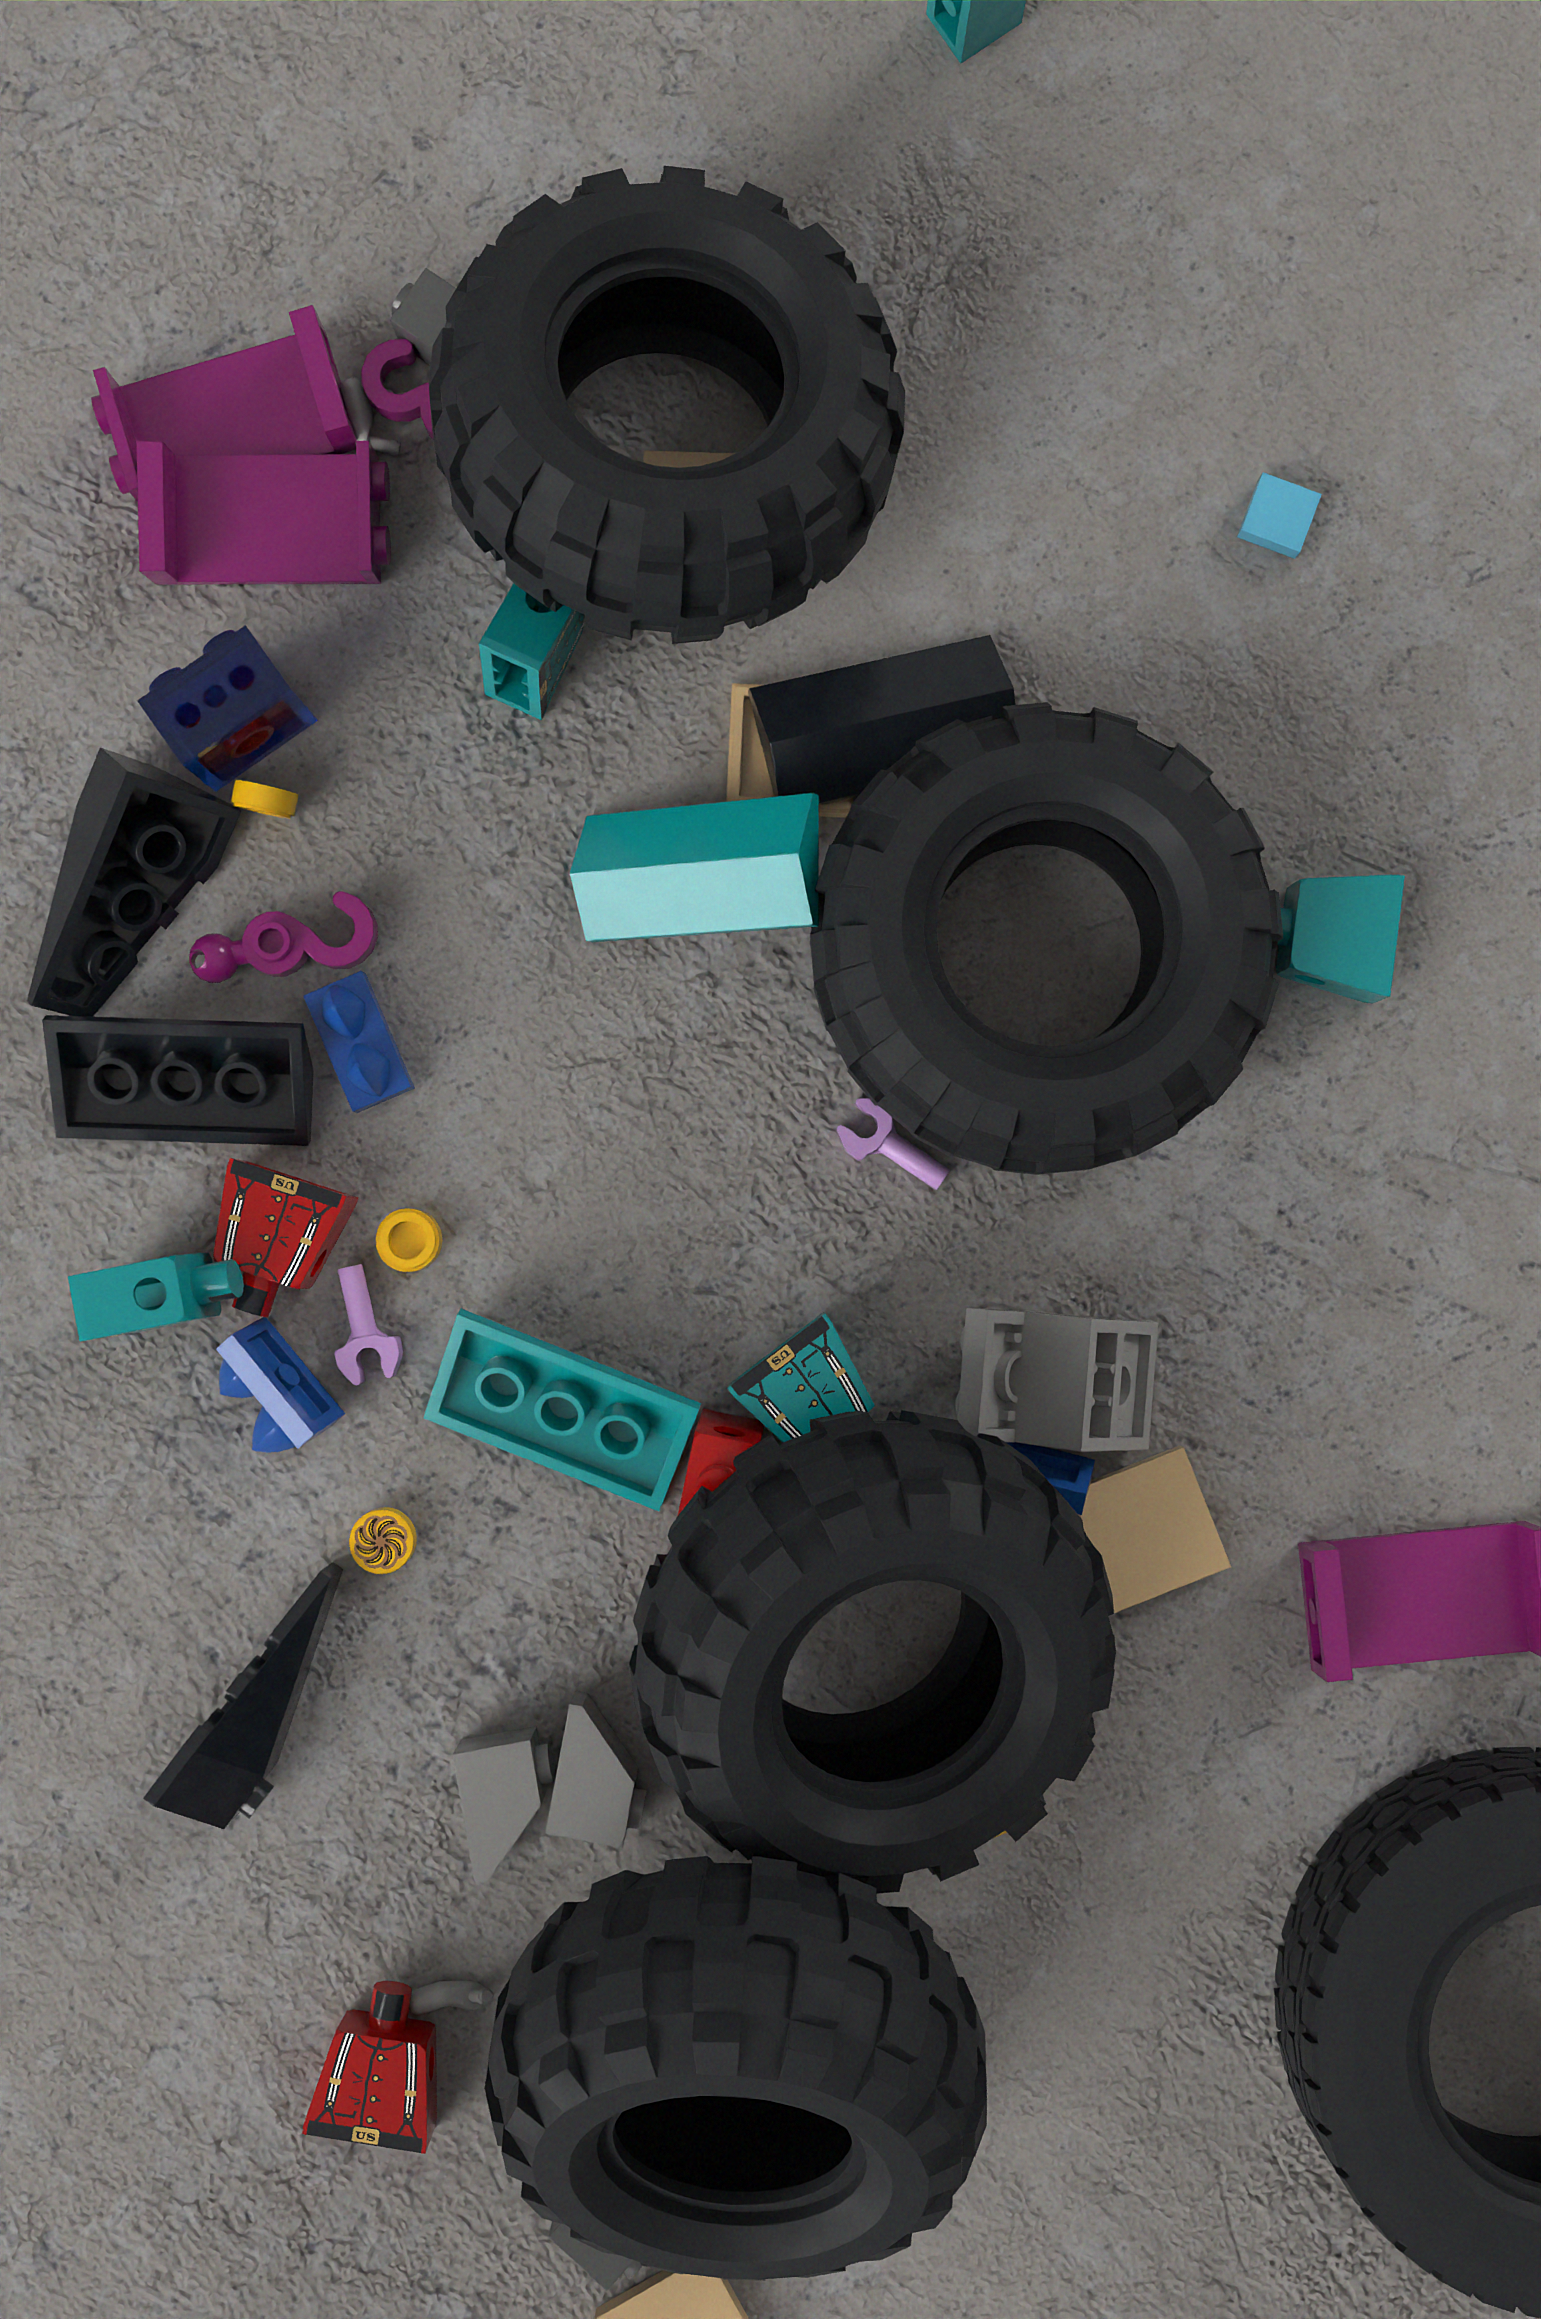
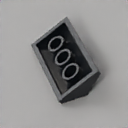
(850, 722)
(179, 1080)

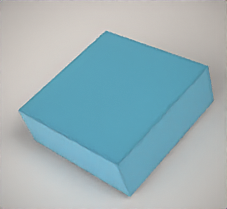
(1279, 515)

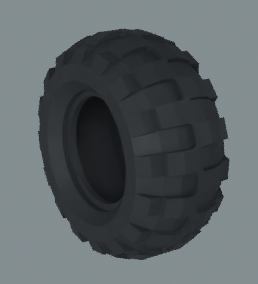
(690, 278)
(1137, 815)
(954, 1753)
(737, 2071)

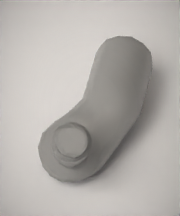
(360, 416)
(457, 1994)

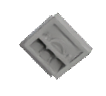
(1057, 1379)

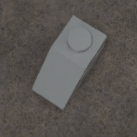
(594, 1780)
(500, 1790)

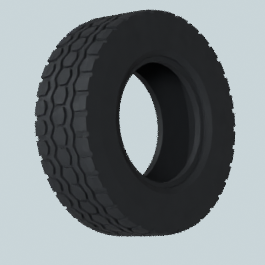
(1357, 2003)

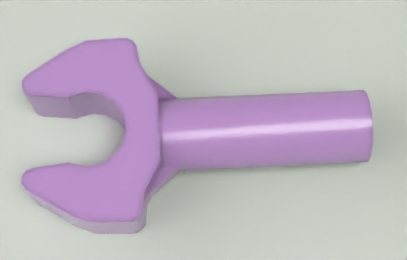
(892, 1145)
(364, 1330)

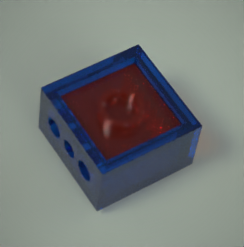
(226, 708)

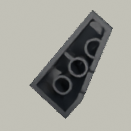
(236, 1748)

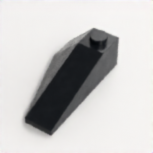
(125, 868)

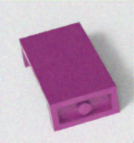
(242, 403)
(261, 517)
(1421, 1596)

